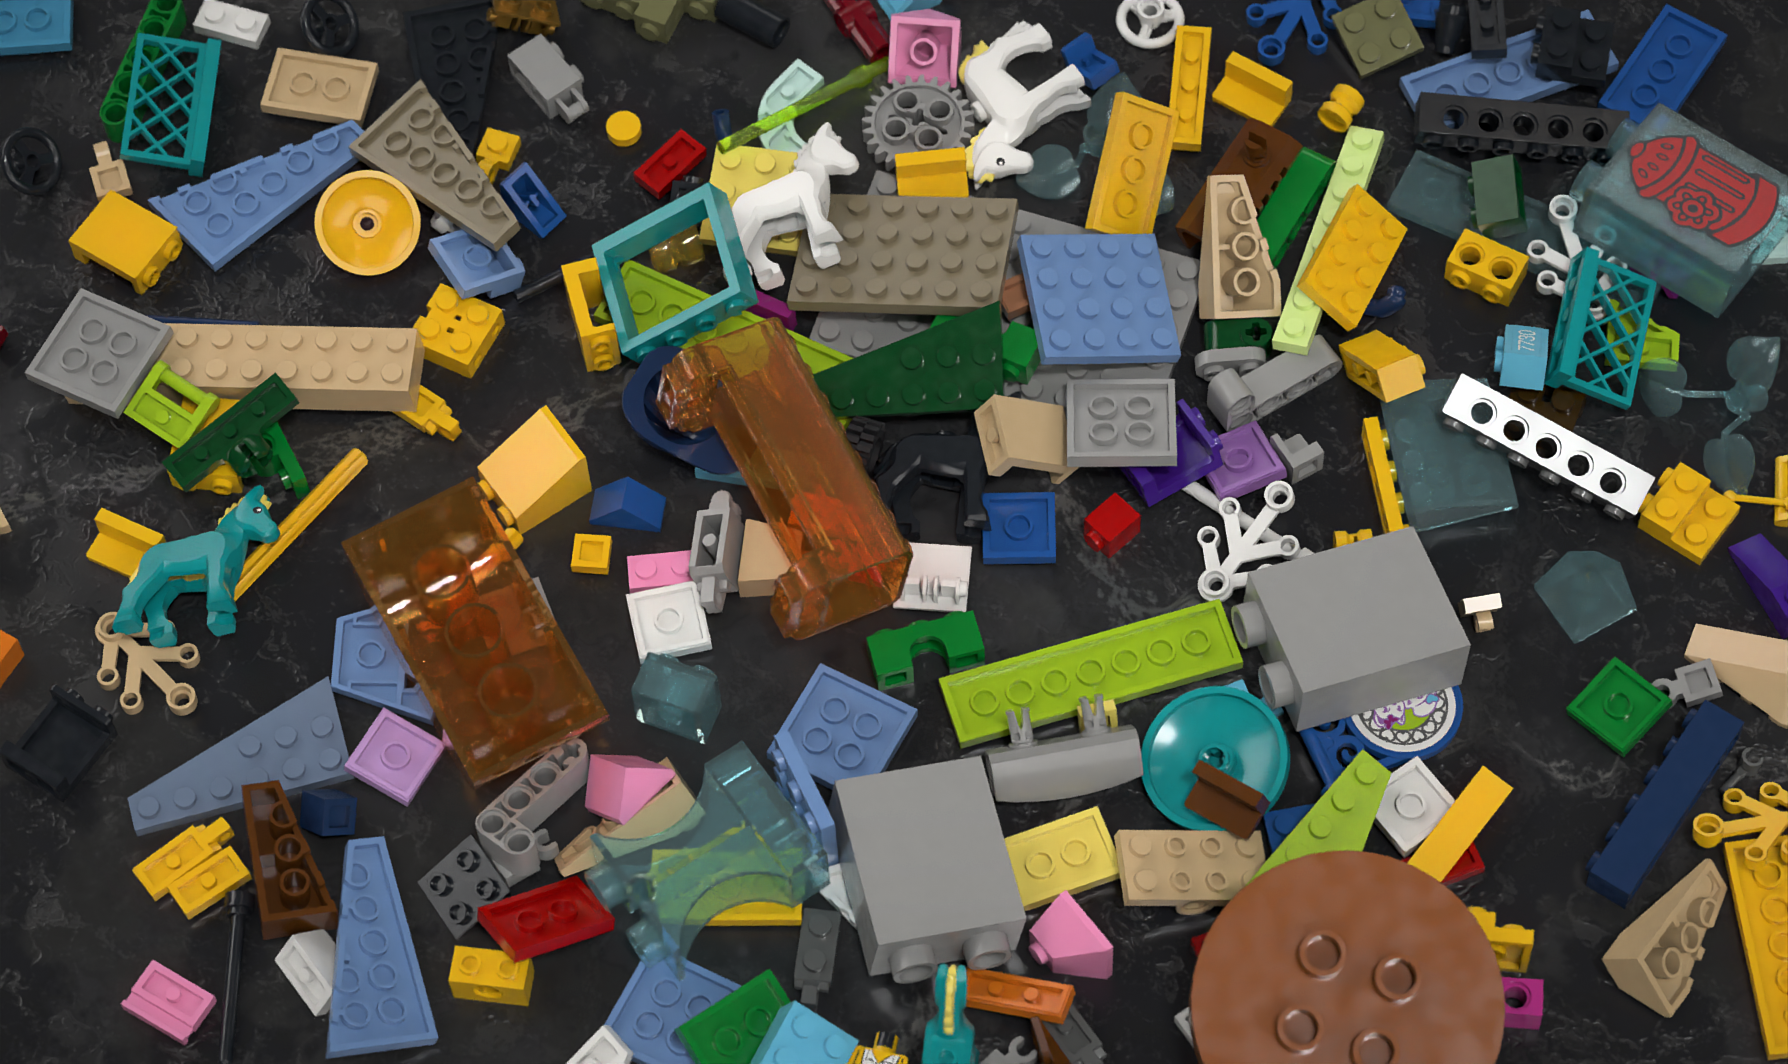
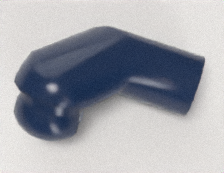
(722, 124)
(1388, 304)

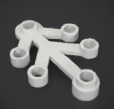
(1573, 247)
(1244, 547)

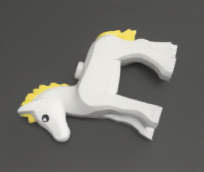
(1008, 106)

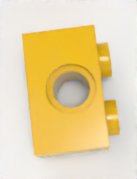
(490, 976)

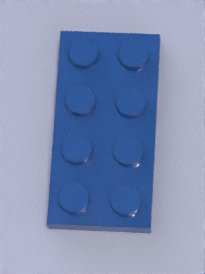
(1664, 65)

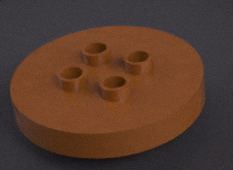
(1346, 967)

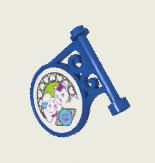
(1391, 733)

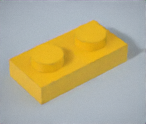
(209, 882)

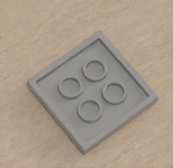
(99, 353)
(1121, 422)

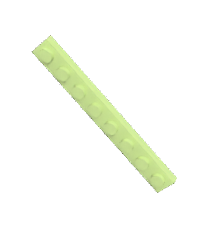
(1353, 167)

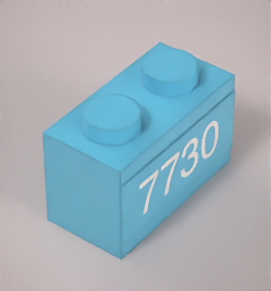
(1522, 357)

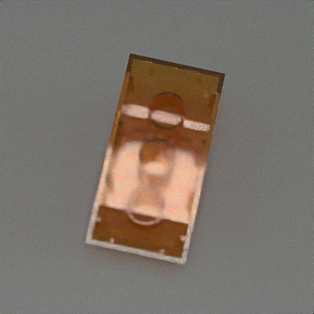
(465, 635)

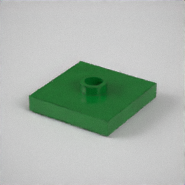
(1619, 706)

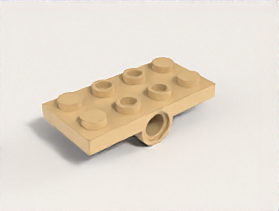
(1185, 867)

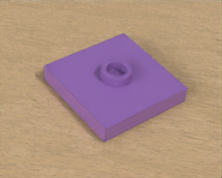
(1247, 463)

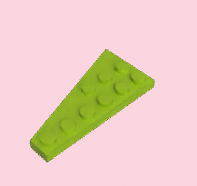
(1340, 816)

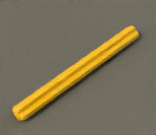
(300, 518)

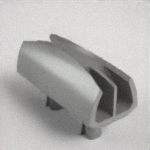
(1065, 764)

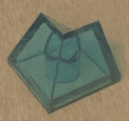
(1586, 593)

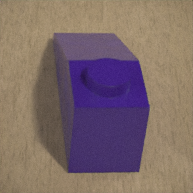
(1767, 576)

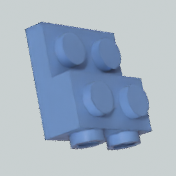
(476, 267)

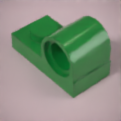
(282, 463)

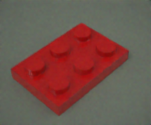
(545, 919)

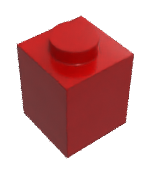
(1111, 525)

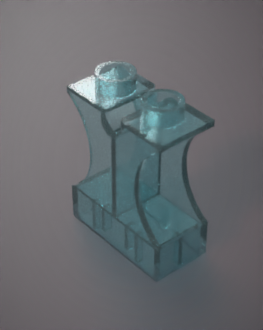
(727, 851)

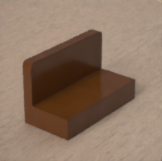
(1226, 801)

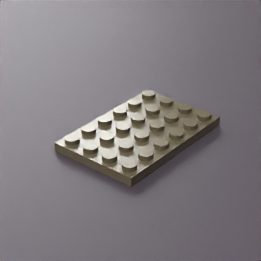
(909, 256)

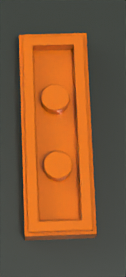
(1018, 995)

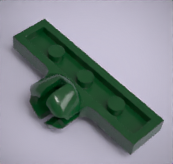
(234, 436)

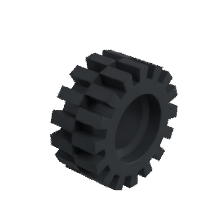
(867, 439)

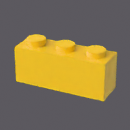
(1382, 366)

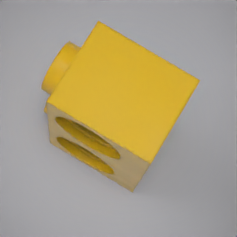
(1490, 260)

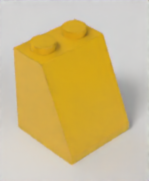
(534, 473)

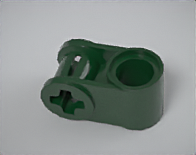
(1238, 333)

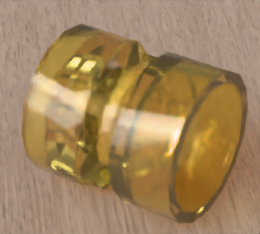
(682, 248)

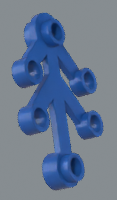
(1295, 11)

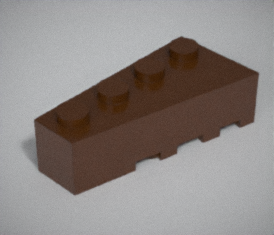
(286, 879)

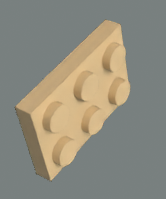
(319, 87)

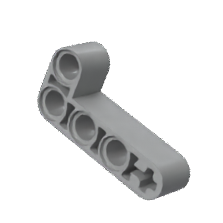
(1272, 385)
(509, 820)

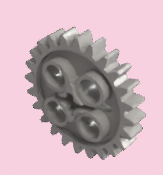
(916, 124)

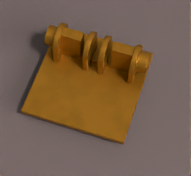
(536, 15)

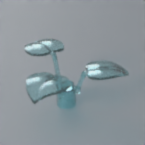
(1054, 168)
(1754, 365)

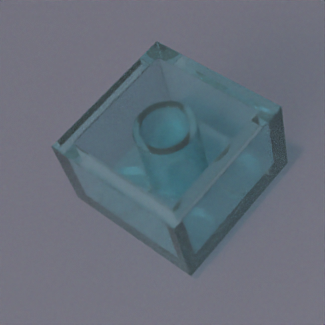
(677, 697)

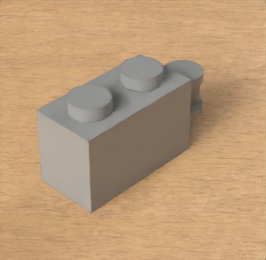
(549, 79)

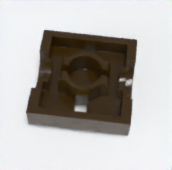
(1563, 409)

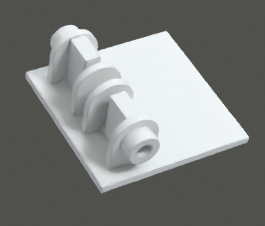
(937, 578)

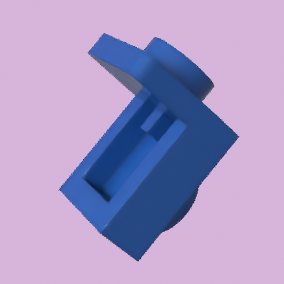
(1091, 63)

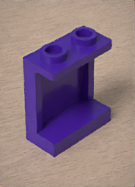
(1196, 456)

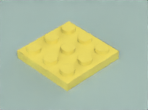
(744, 171)

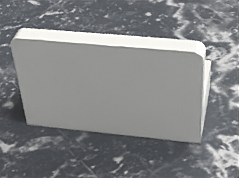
(309, 966)

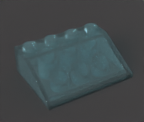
(1441, 471)

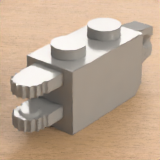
(717, 551)

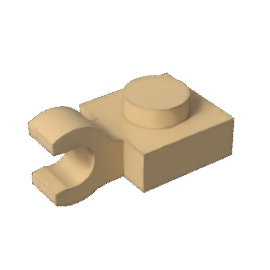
(109, 173)

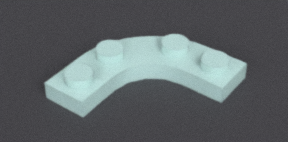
(792, 85)

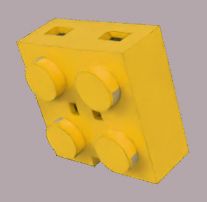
(458, 330)

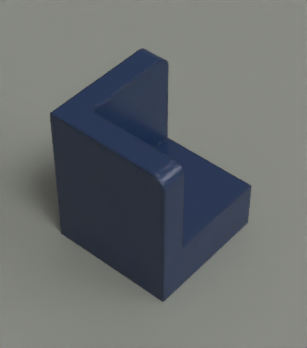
(328, 812)

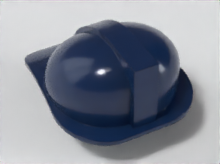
(701, 449)

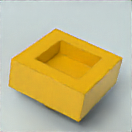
(591, 554)

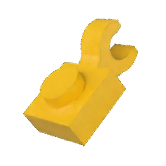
(497, 152)

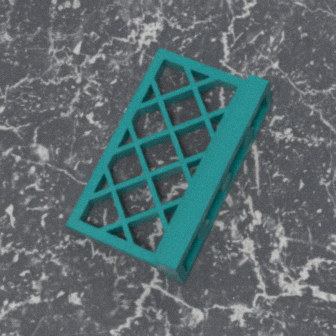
(201, 105)
(1572, 321)

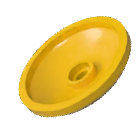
(374, 197)

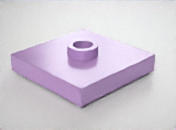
(395, 757)

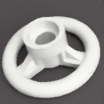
(1143, 10)

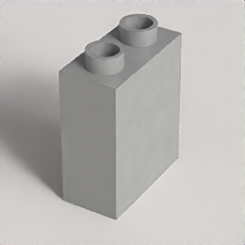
(1351, 629)
(927, 869)

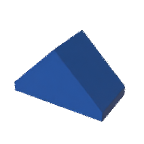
(531, 201)
(628, 506)

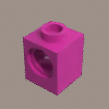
(1531, 995)

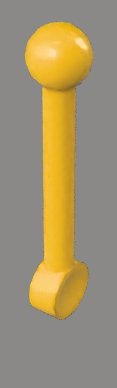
(1756, 499)

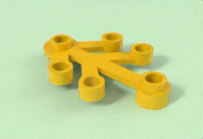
(1710, 829)

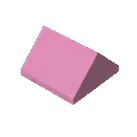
(623, 785)

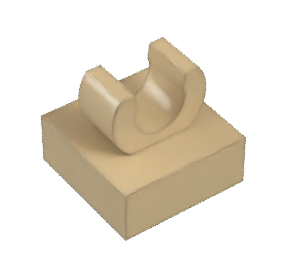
(1481, 609)

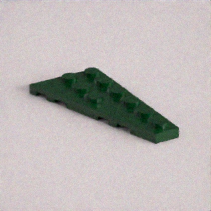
(927, 373)

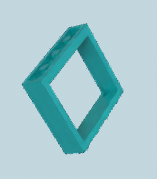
(654, 229)

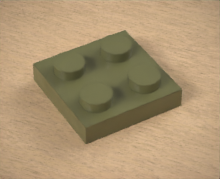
(1377, 35)

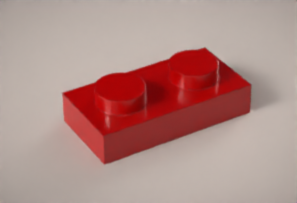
(670, 163)

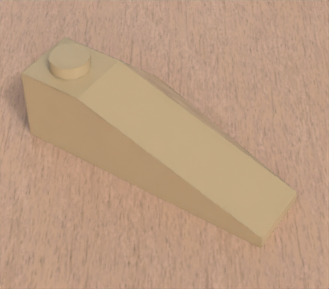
(1234, 259)
(1748, 664)
(654, 817)
(1660, 947)

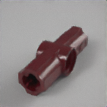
(860, 22)

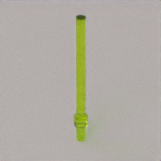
(857, 78)

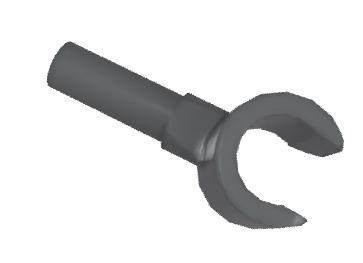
(1744, 768)

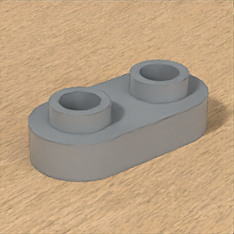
(1242, 359)

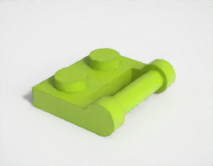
(163, 414)

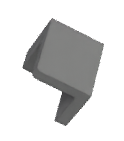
(1298, 457)

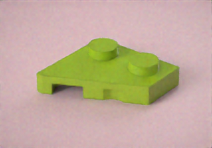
(1659, 340)

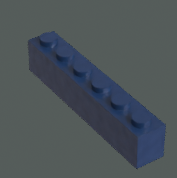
(1664, 803)

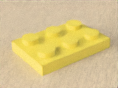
(1062, 856)

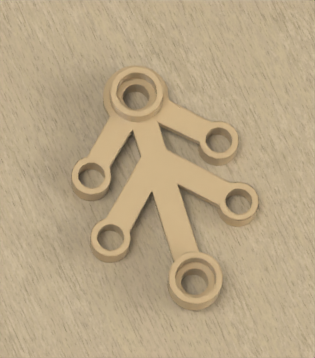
(144, 659)

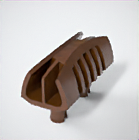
(1263, 158)

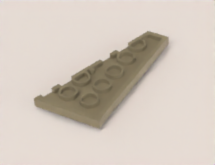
(436, 166)

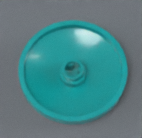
(1223, 730)

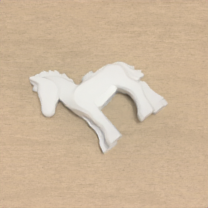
(794, 204)

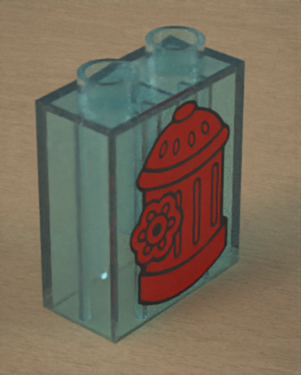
(1682, 207)

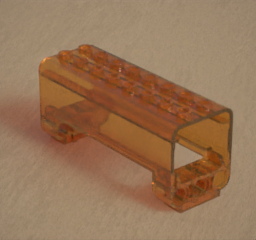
(799, 470)

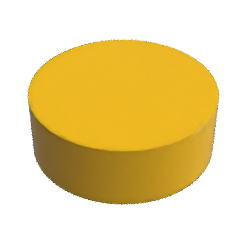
(623, 128)

